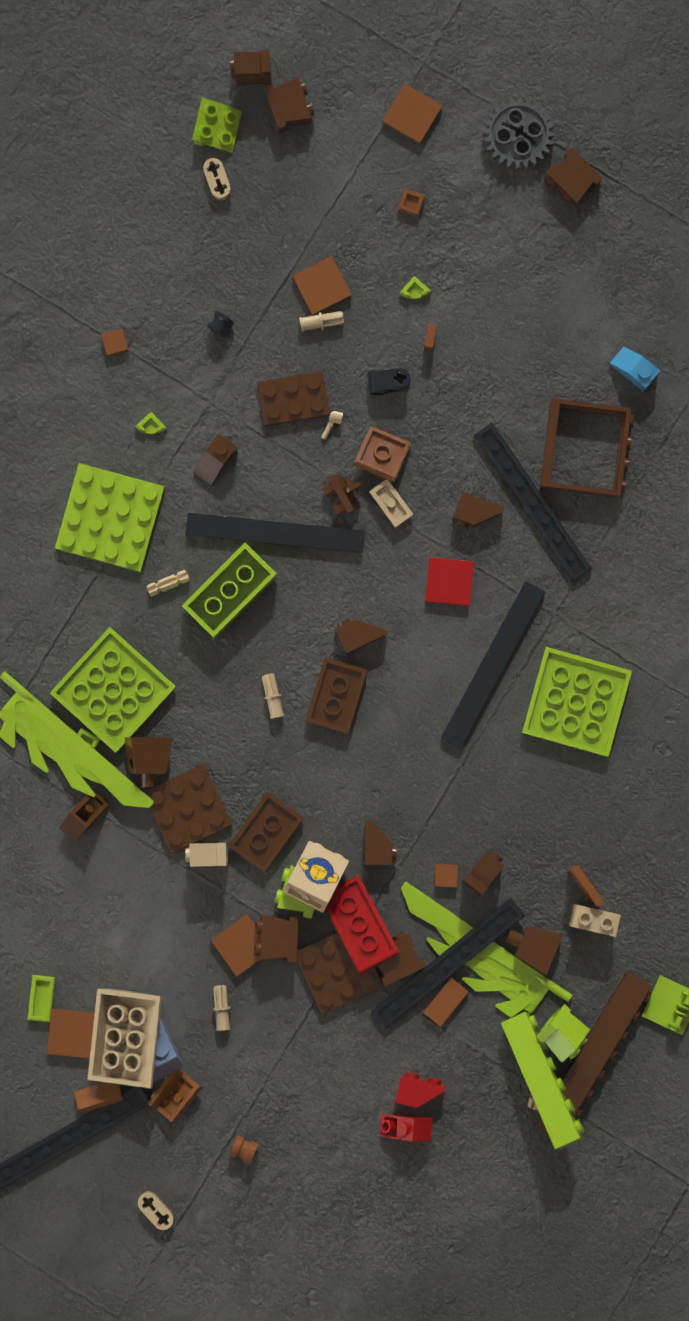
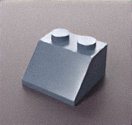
(167, 1057)

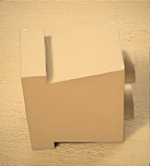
(207, 854)
(594, 920)

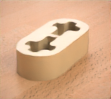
(222, 177)
(151, 1214)

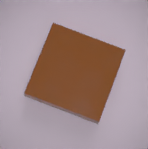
(412, 114)
(322, 285)
(382, 454)
(585, 885)
(237, 944)
(70, 1033)

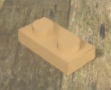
(391, 503)

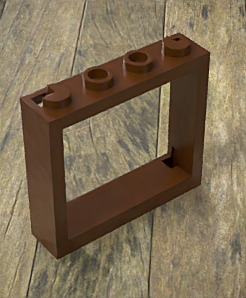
(624, 443)

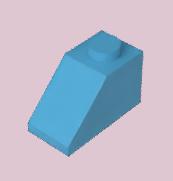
(635, 368)

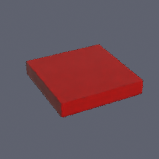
(449, 581)

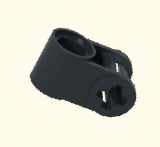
(383, 382)

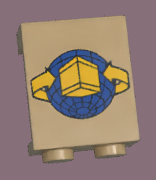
(316, 876)

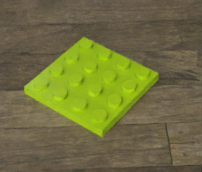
(109, 517)
(112, 689)
(576, 702)

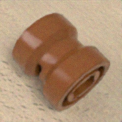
(243, 1149)

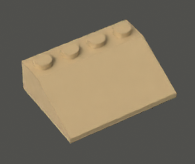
(124, 1037)

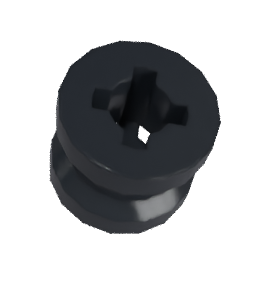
(220, 324)

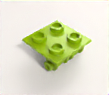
(216, 125)
(668, 1005)

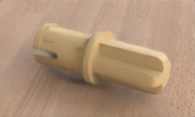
(321, 321)
(272, 696)
(221, 1008)

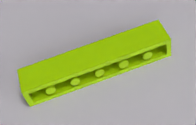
(542, 1081)

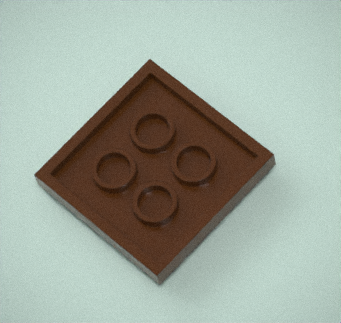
(188, 808)
(333, 973)

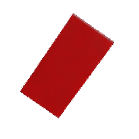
(360, 925)

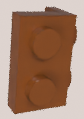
(175, 1095)

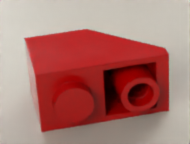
(417, 1091)
(406, 1127)

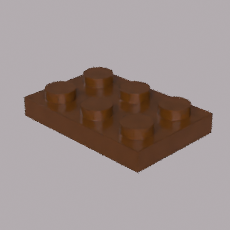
(293, 398)
(336, 695)
(265, 831)

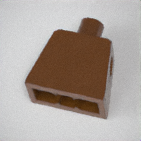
(148, 757)
(535, 947)

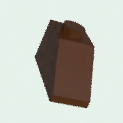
(215, 459)
(474, 511)
(357, 634)
(83, 816)
(377, 846)

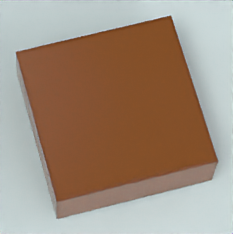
(411, 202)
(430, 336)
(114, 342)
(446, 875)

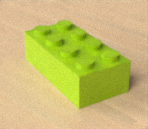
(229, 591)

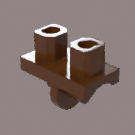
(346, 491)

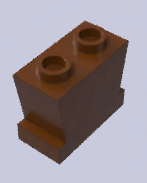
(251, 68)
(289, 104)
(572, 178)
(484, 872)
(276, 939)
(402, 964)

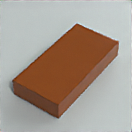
(445, 1001)
(97, 1096)

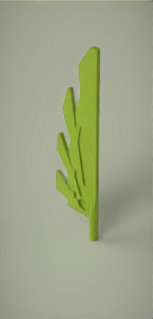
(60, 743)
(494, 964)

